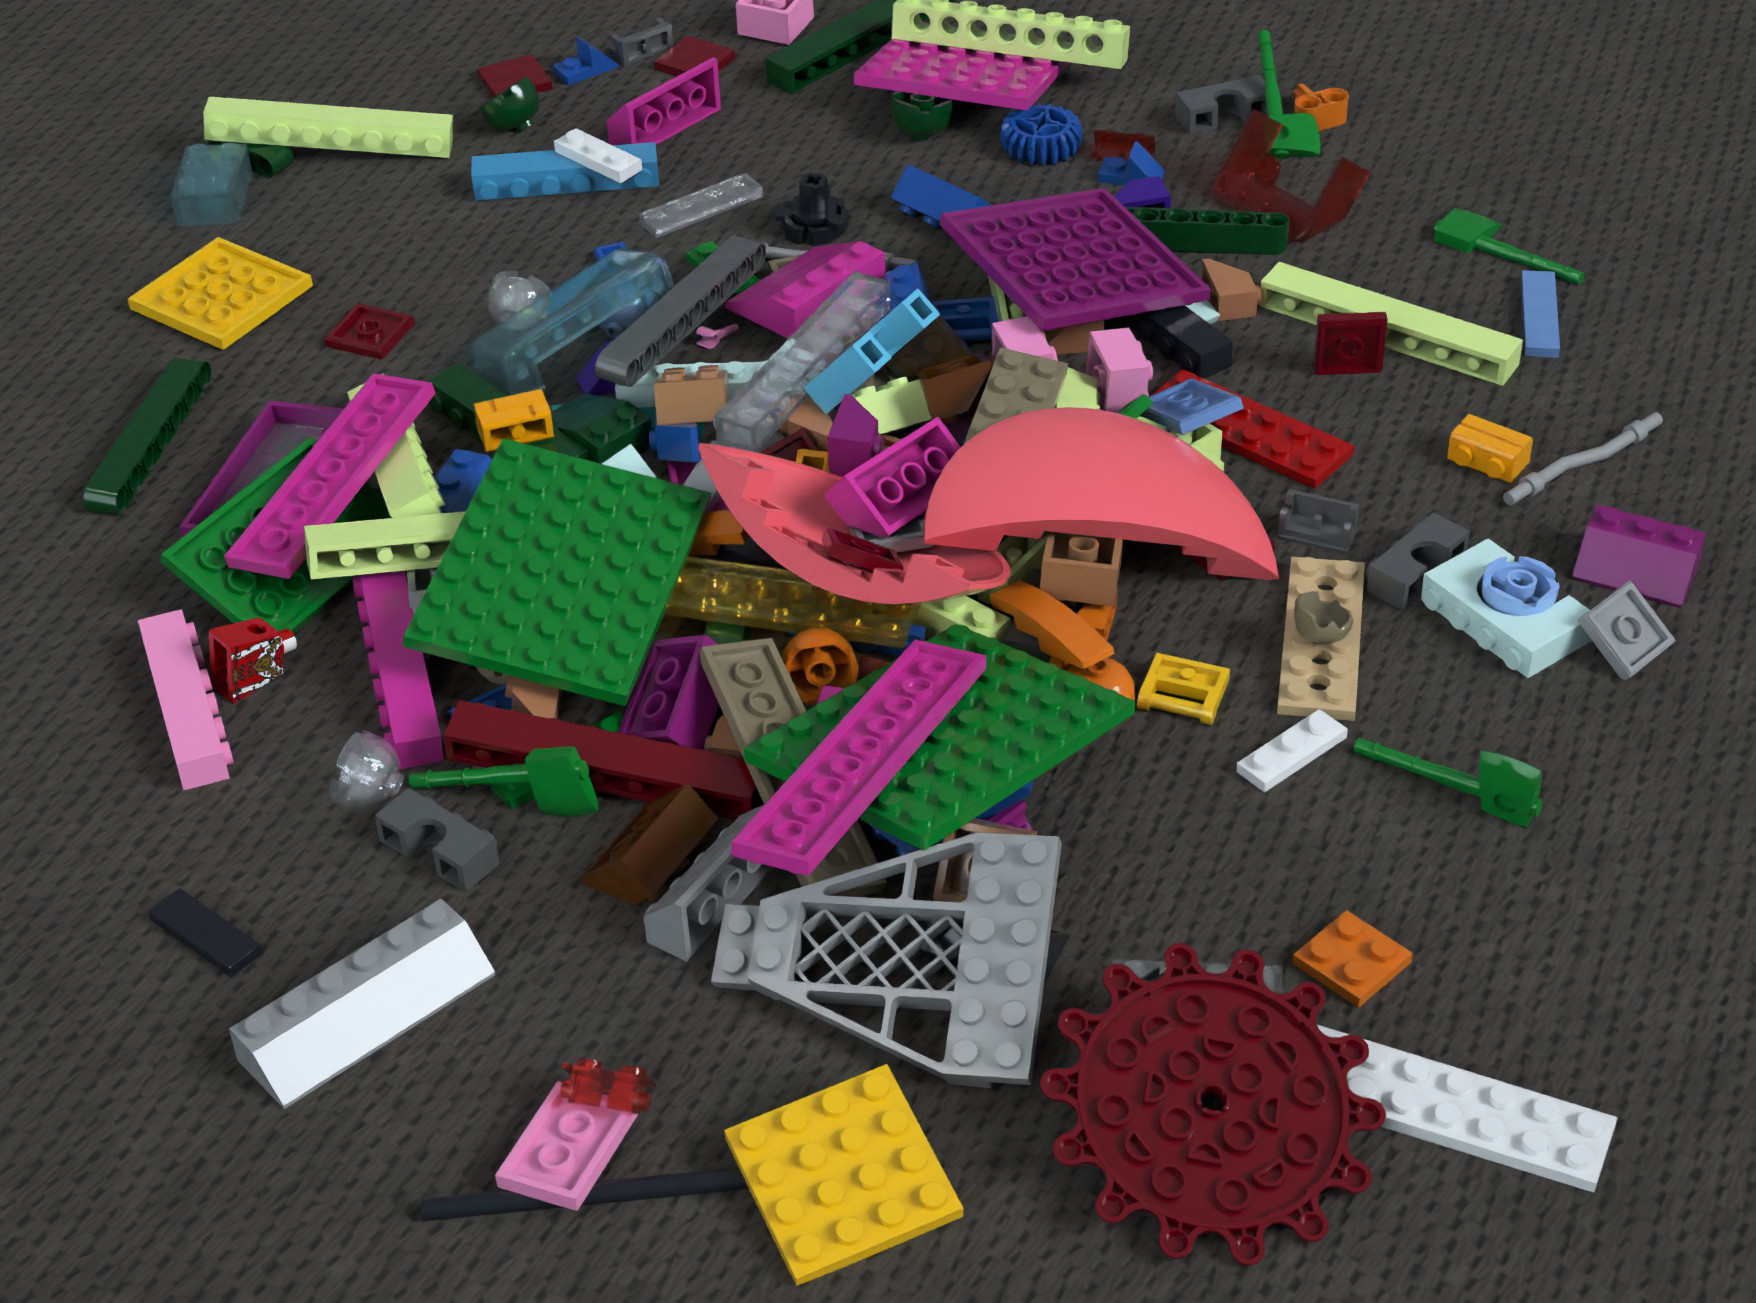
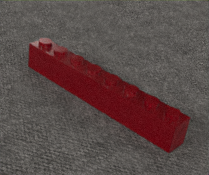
(615, 761)

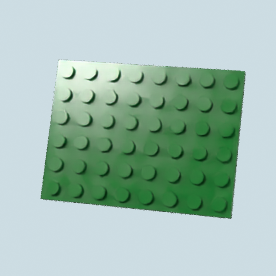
(559, 572)
(991, 743)

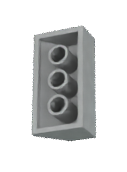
(697, 900)

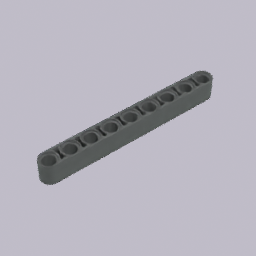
(680, 311)

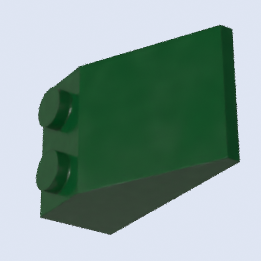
(603, 425)

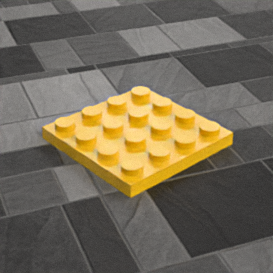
(220, 292)
(843, 1174)

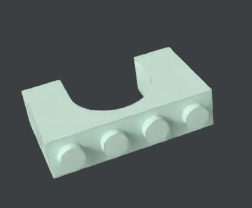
(1520, 641)

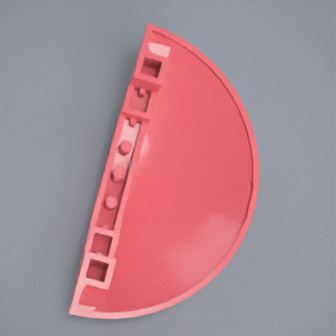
(1099, 479)
(787, 515)

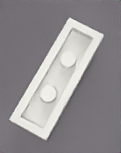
(598, 155)
(1291, 750)

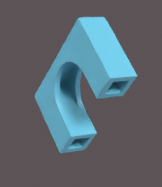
(871, 351)

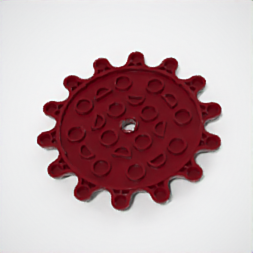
(1200, 1167)

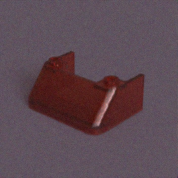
(1250, 175)

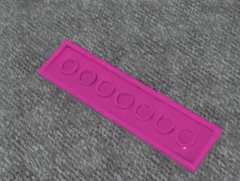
(330, 474)

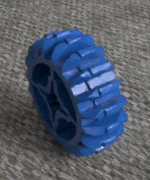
(1041, 134)

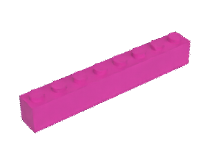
(401, 670)

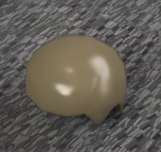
(1320, 620)

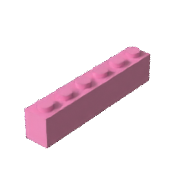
(184, 700)

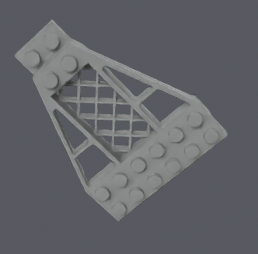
(999, 962)

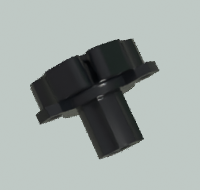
(813, 212)

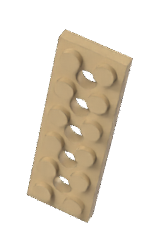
(1297, 667)

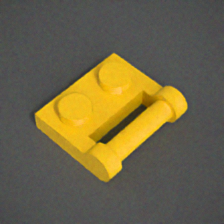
(1184, 679)

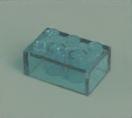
(211, 184)

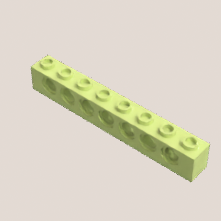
(909, 27)

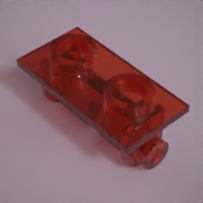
(1112, 143)
(590, 1080)

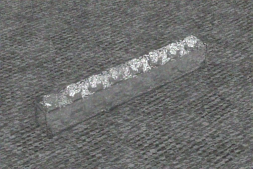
(778, 385)

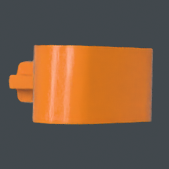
(1326, 105)

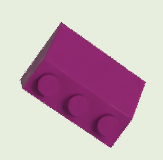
(852, 437)
(1647, 551)
(673, 695)

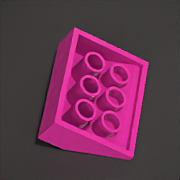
(799, 288)

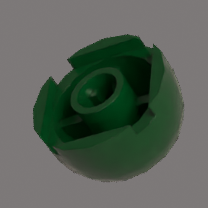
(512, 107)
(920, 114)

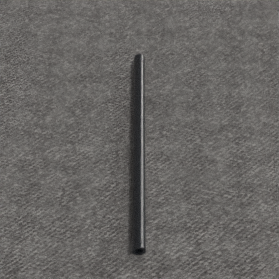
(601, 1193)

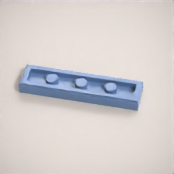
(1540, 314)

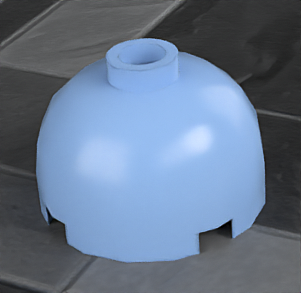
(1519, 586)

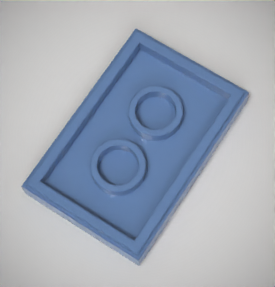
(1191, 406)

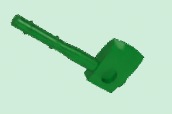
(1300, 130)
(1470, 230)
(555, 775)
(1504, 784)

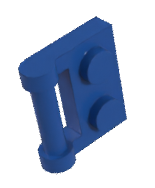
(969, 314)

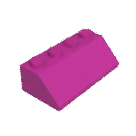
(668, 107)
(895, 483)

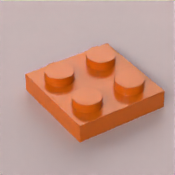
(1352, 958)

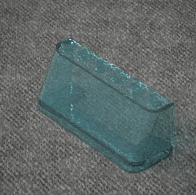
(515, 347)

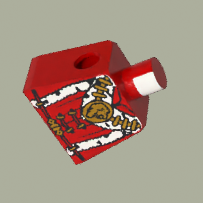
(247, 656)

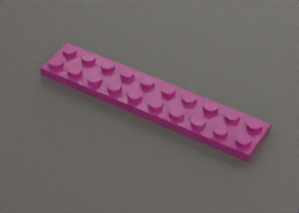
(858, 758)

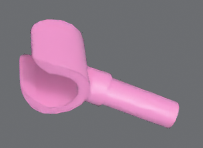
(712, 337)

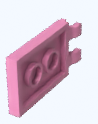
(563, 1150)

